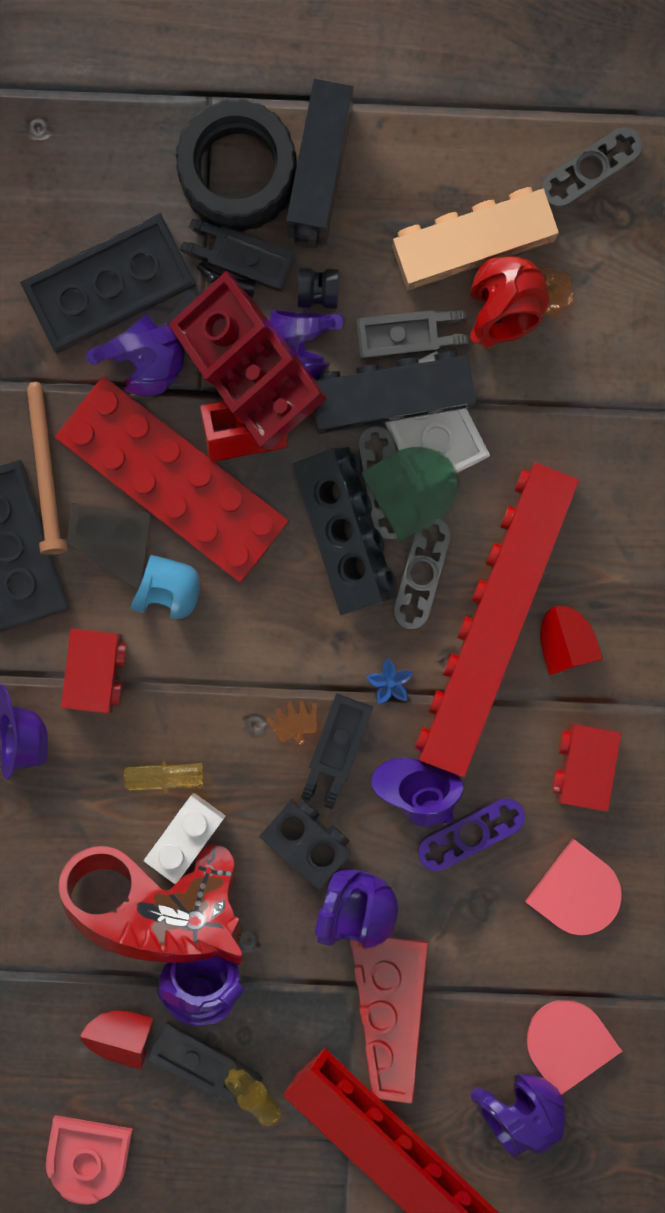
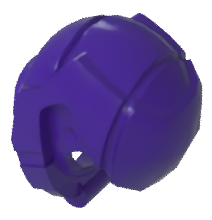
(300, 327)
(153, 351)
(357, 909)
(198, 999)
(531, 1122)

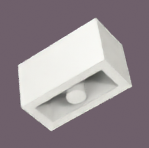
(184, 838)

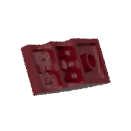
(247, 361)

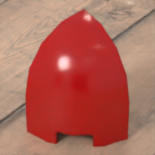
(567, 640)
(119, 1037)

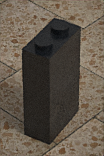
(319, 163)

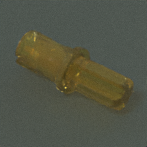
(163, 777)
(253, 1097)

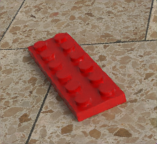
(172, 479)

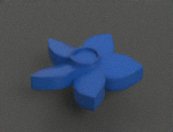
(390, 682)

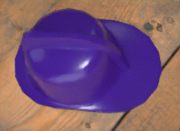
(21, 737)
(419, 789)

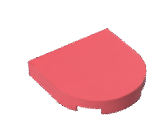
(578, 892)
(568, 1043)
(86, 1158)

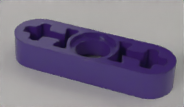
(493, 812)

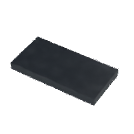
(108, 283)
(28, 579)

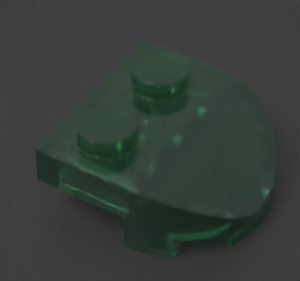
(414, 488)

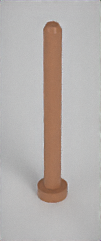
(53, 543)

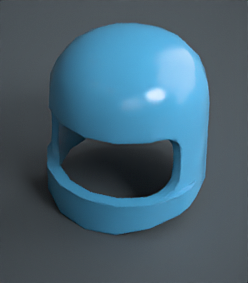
(168, 585)

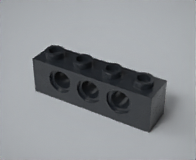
(328, 518)

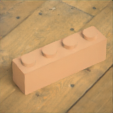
(473, 238)

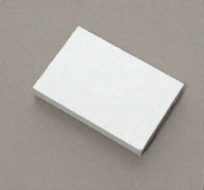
(445, 432)

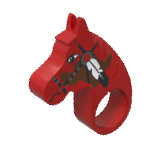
(157, 924)

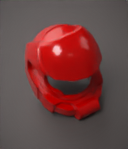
(508, 288)

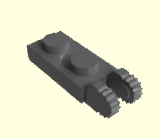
(407, 333)

